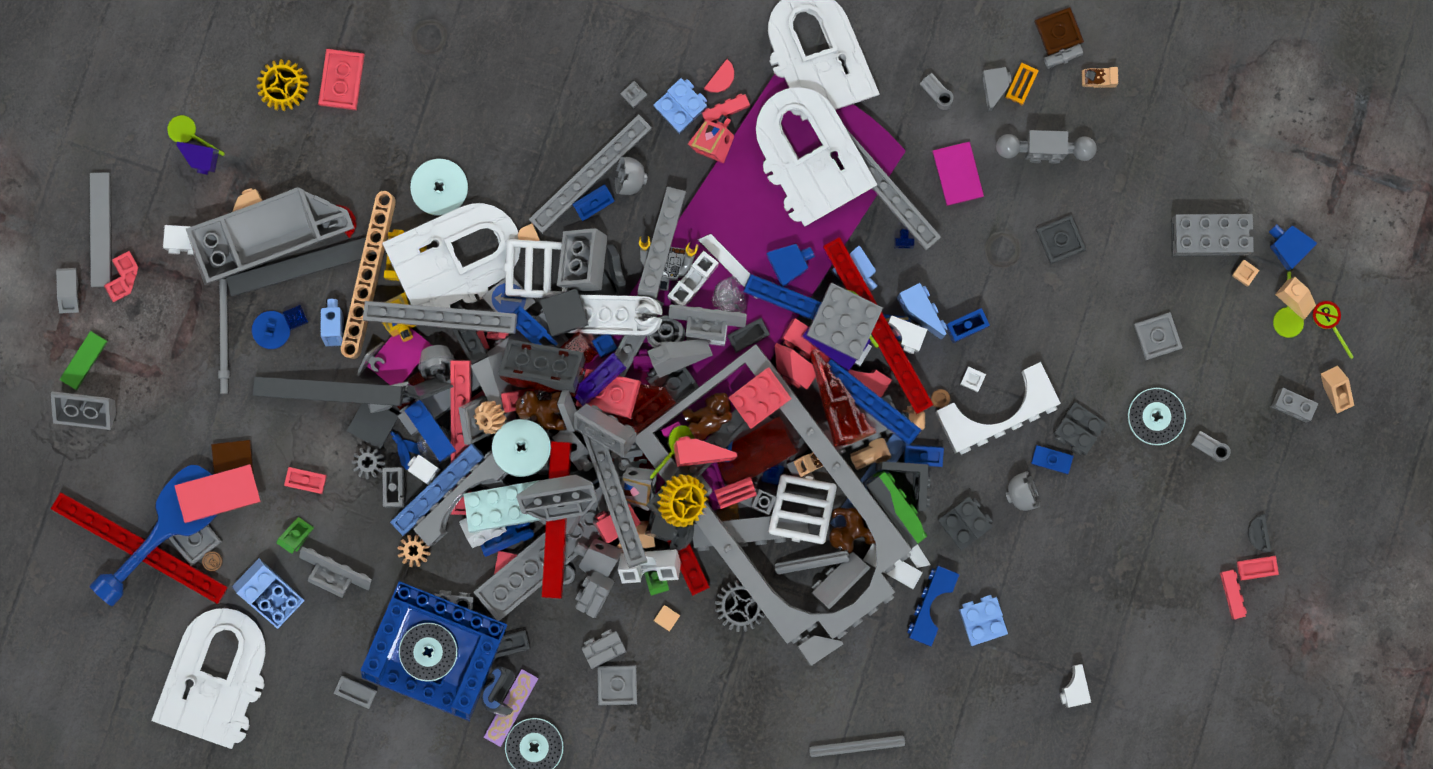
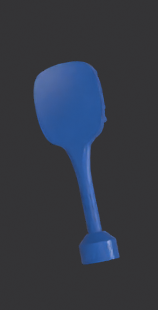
(169, 523)

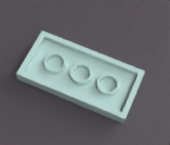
(495, 508)

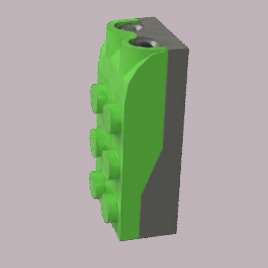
(895, 507)

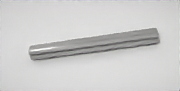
(857, 746)

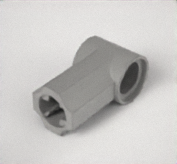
(936, 91)
(1209, 446)

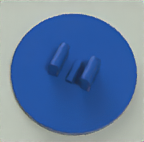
(270, 330)

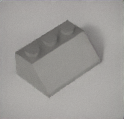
(582, 259)
(83, 410)
(604, 429)
(839, 581)

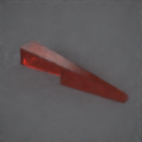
(843, 416)

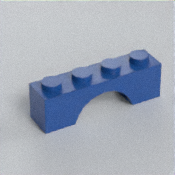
(923, 628)

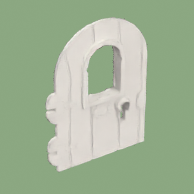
(821, 70)
(814, 181)
(436, 275)
(214, 705)

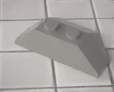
(558, 498)

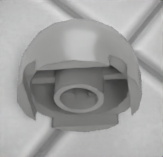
(630, 176)
(1022, 492)

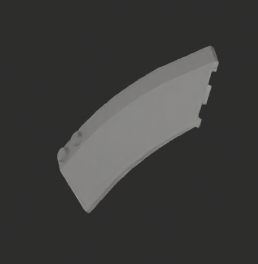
(264, 233)

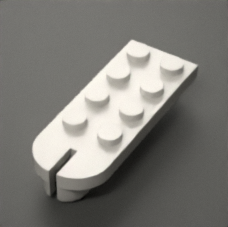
(620, 315)

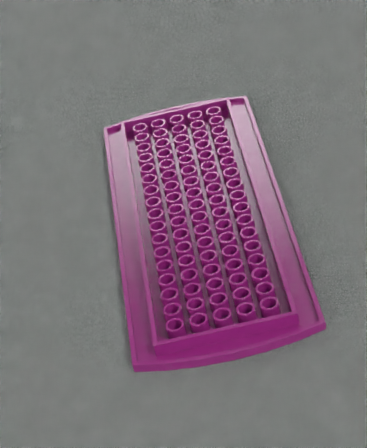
(750, 220)

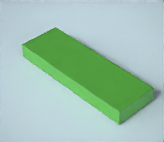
(83, 360)

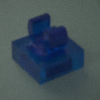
(904, 242)
(295, 317)
(773, 474)

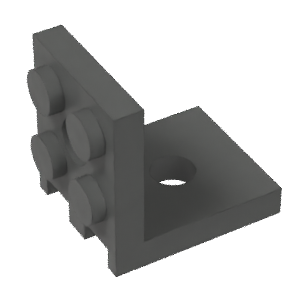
(920, 480)

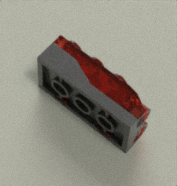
(541, 367)

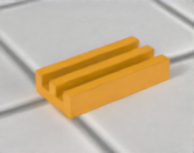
(1015, 98)

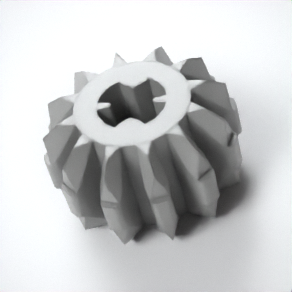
(364, 457)

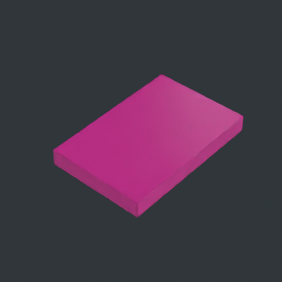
(958, 173)
(400, 358)

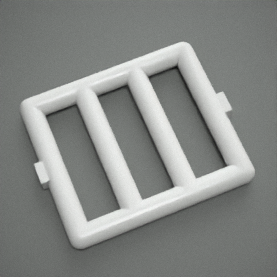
(509, 268)
(826, 504)

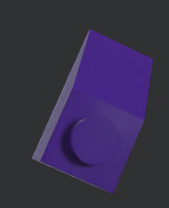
(199, 157)

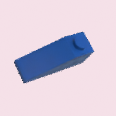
(430, 430)

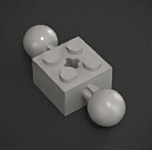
(1046, 146)

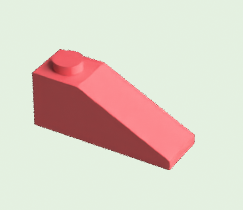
(697, 452)

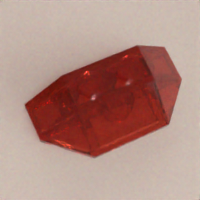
(649, 406)

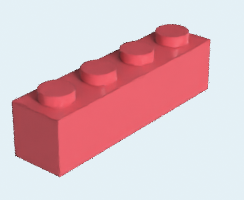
(728, 108)
(1232, 594)

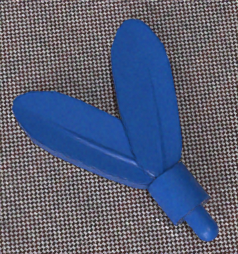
(403, 448)

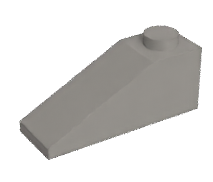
(678, 355)

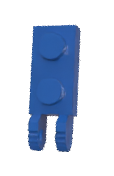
(531, 328)
(507, 538)

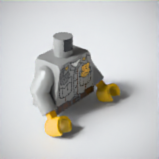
(677, 264)

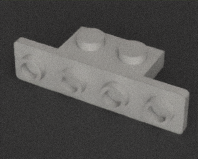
(706, 322)
(331, 575)

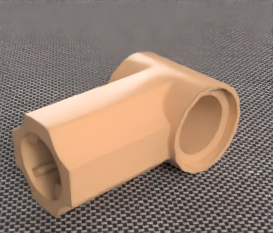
(874, 453)

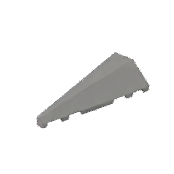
(491, 383)

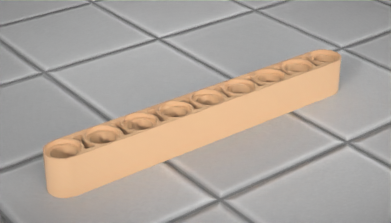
(365, 265)

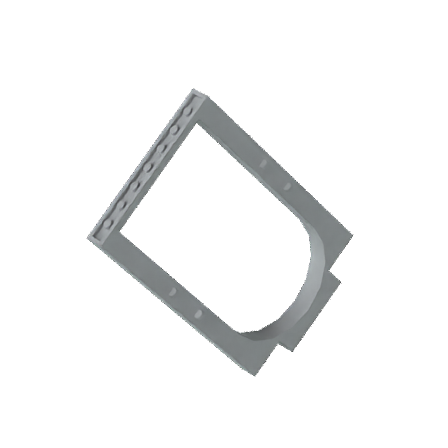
(889, 542)

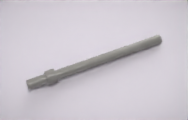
(223, 373)

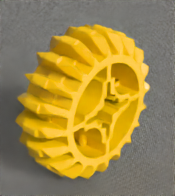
(289, 83)
(682, 488)

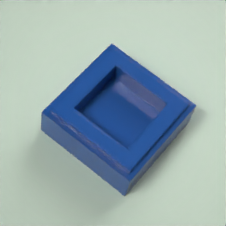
(604, 345)

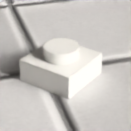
(973, 379)

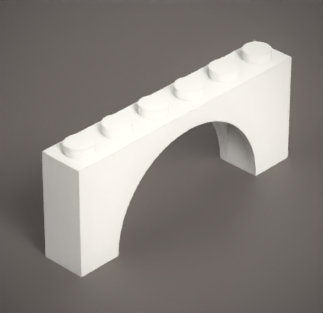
(1038, 398)

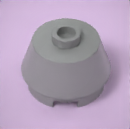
(668, 332)
(435, 360)

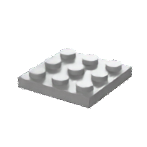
(844, 321)

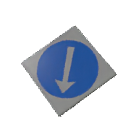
(502, 303)

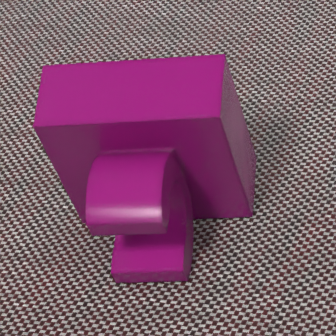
(642, 362)

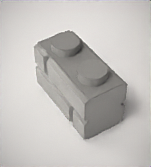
(393, 487)
(594, 594)
(603, 649)

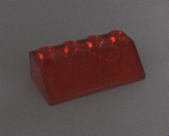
(759, 451)

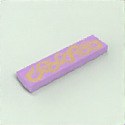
(515, 699)

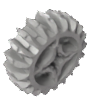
(749, 621)

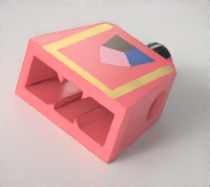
(713, 139)

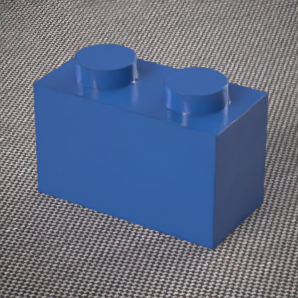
(967, 325)

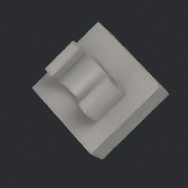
(633, 94)

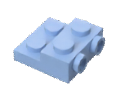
(681, 105)
(983, 620)

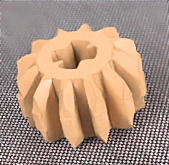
(489, 417)
(421, 551)

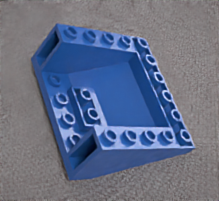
(476, 641)

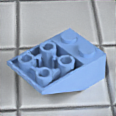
(918, 307)
(267, 593)

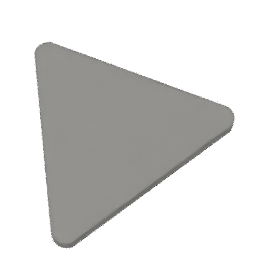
(370, 358)

